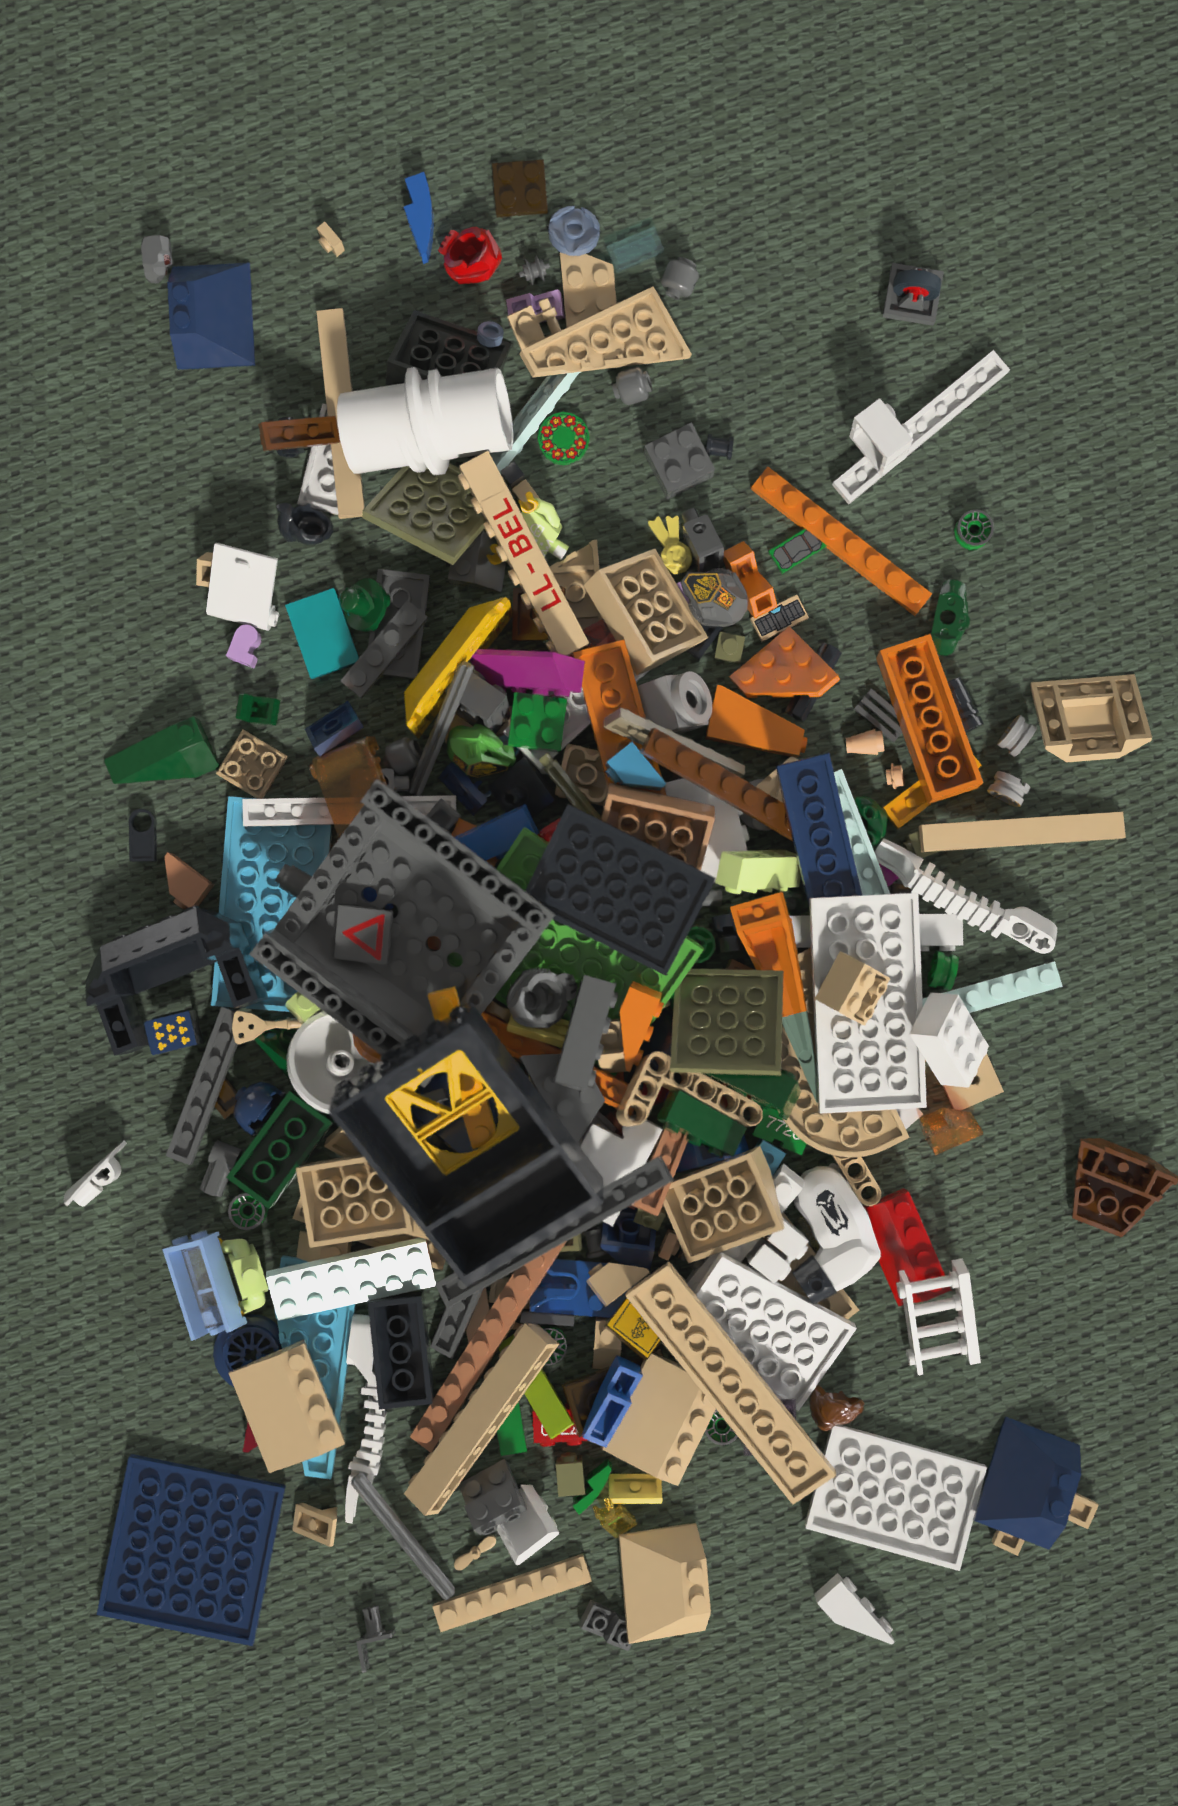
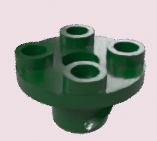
(364, 604)
(873, 818)

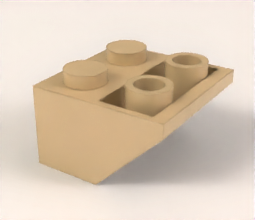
(852, 988)

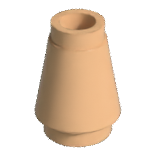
(866, 743)

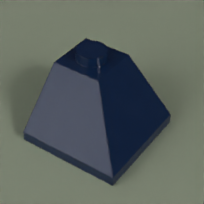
(629, 1241)

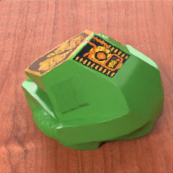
(478, 751)

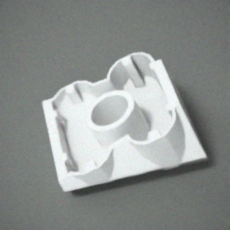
(531, 1529)

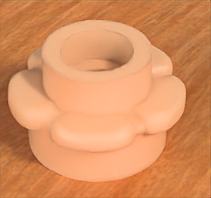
(895, 776)

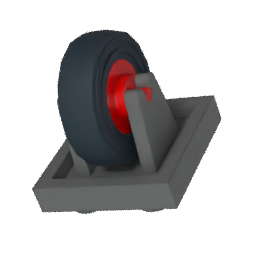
(913, 294)

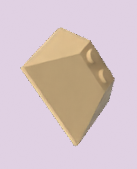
(1091, 717)
(664, 1582)

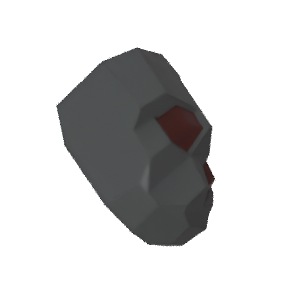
(156, 257)

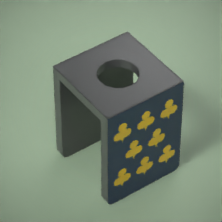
(173, 1032)

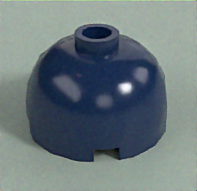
(256, 1105)

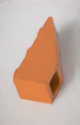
(636, 1015)

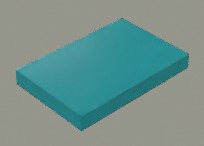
(322, 633)

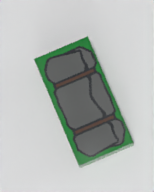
(795, 550)

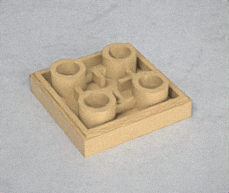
(252, 765)

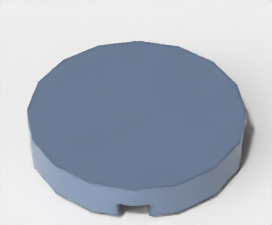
(574, 231)

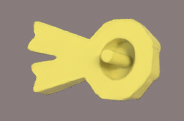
(675, 554)

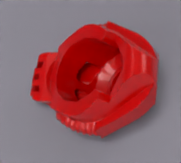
(470, 255)

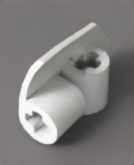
(91, 1183)

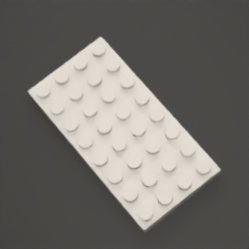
(876, 1062)

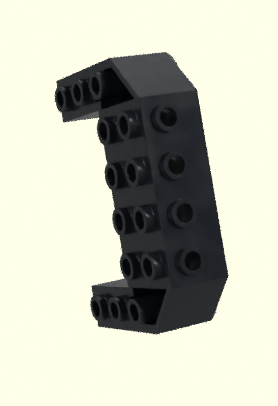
(161, 955)

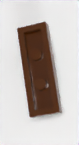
(299, 433)

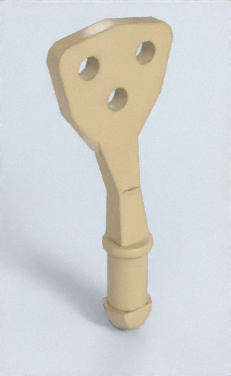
(259, 1025)

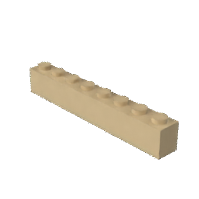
(480, 1418)

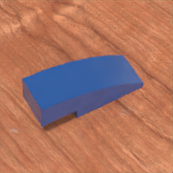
(420, 214)
(612, 1401)

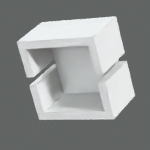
(881, 436)
(772, 1262)

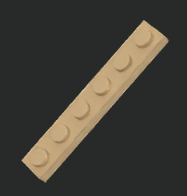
(512, 1592)

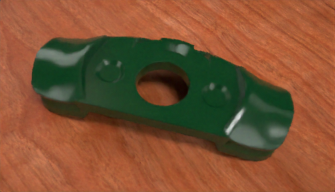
(951, 598)

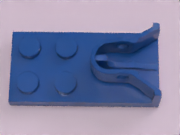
(568, 1293)

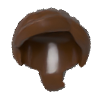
(833, 1408)

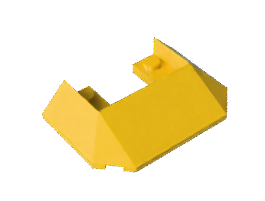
(474, 631)

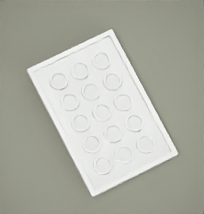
(774, 1327)
(897, 1497)

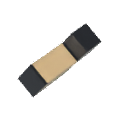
(514, 476)

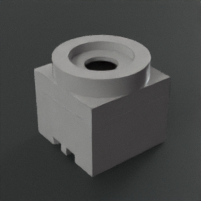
(677, 702)

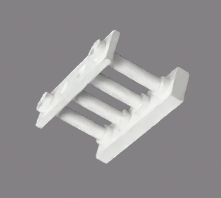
(964, 1323)

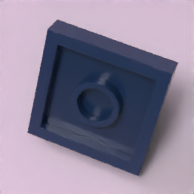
(334, 729)

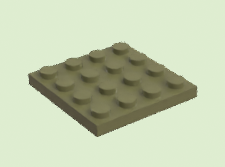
(428, 512)
(728, 1022)

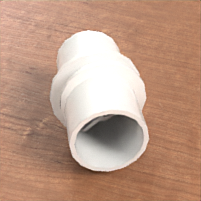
(425, 421)

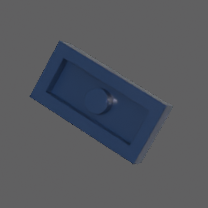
(463, 788)

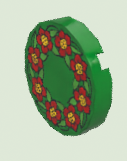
(563, 438)

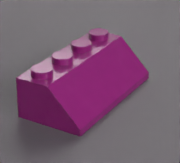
(530, 671)

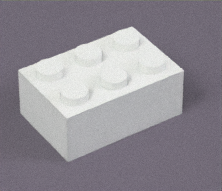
(949, 1039)

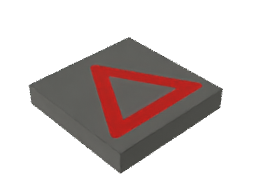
(363, 934)

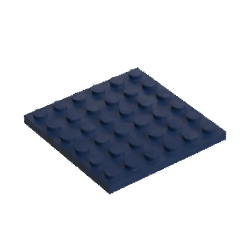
(191, 1550)

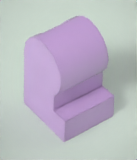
(243, 644)

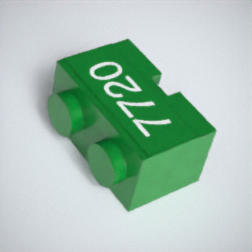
(774, 1127)

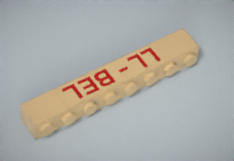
(522, 554)

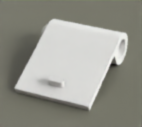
(242, 587)

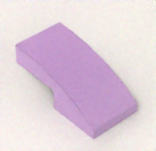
(519, 302)

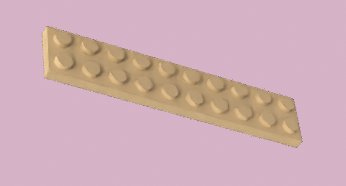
(730, 1383)

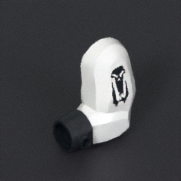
(840, 1229)

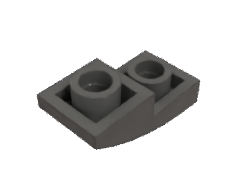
(606, 1624)

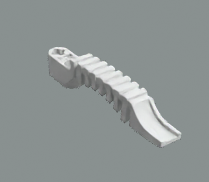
(1036, 932)
(368, 1457)

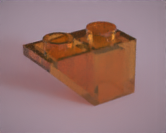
(949, 1128)

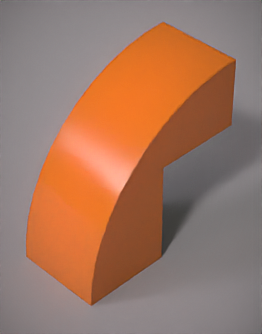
(759, 591)

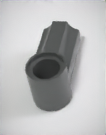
(222, 1160)

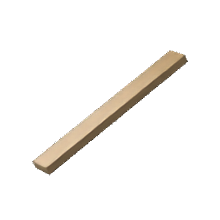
(336, 381)
(1021, 831)

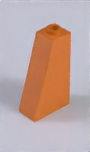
(751, 726)

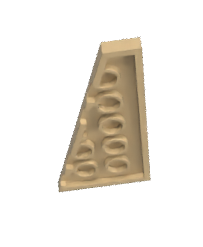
(619, 336)

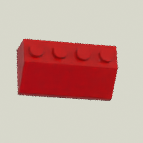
(904, 1244)

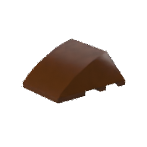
(1116, 1185)

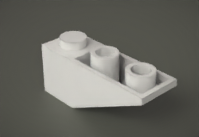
(848, 1610)

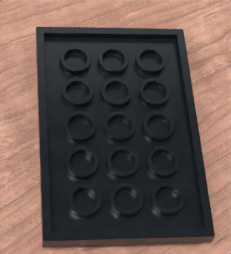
(619, 889)

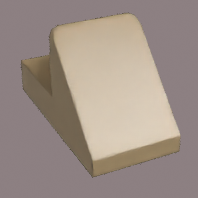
(613, 1057)
(315, 1523)

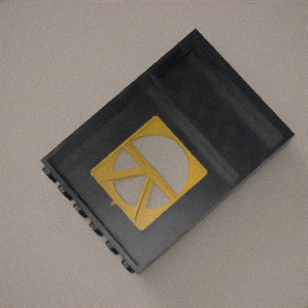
(477, 1203)

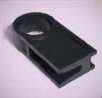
(142, 844)

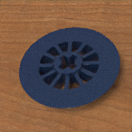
(255, 1323)

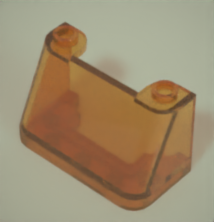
(346, 778)

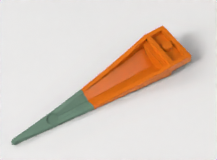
(771, 945)

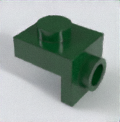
(257, 709)

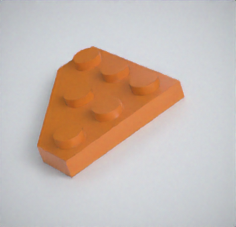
(785, 669)

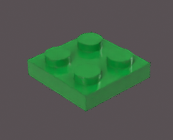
(537, 722)

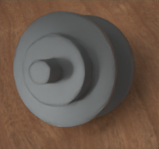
(534, 270)

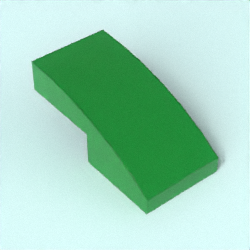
(597, 1479)

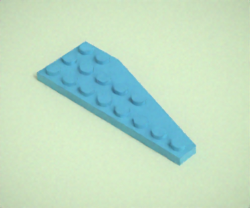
(327, 1341)

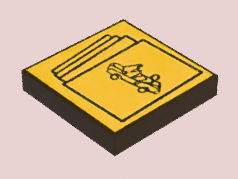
(633, 1330)

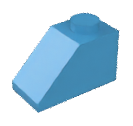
(633, 770)

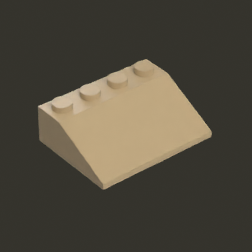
(645, 610)
(348, 1202)
(724, 1205)
(287, 1407)
(663, 1421)

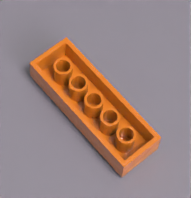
(929, 719)

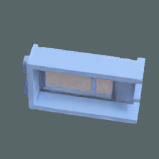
(203, 1285)

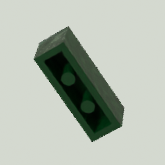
(701, 1124)

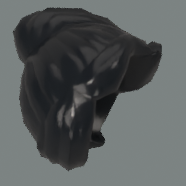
(303, 524)

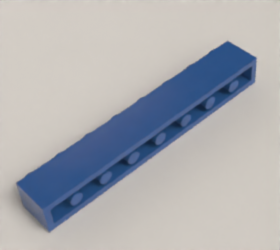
(487, 839)

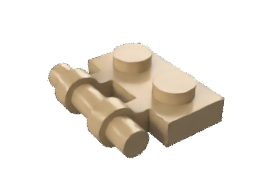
(526, 323)

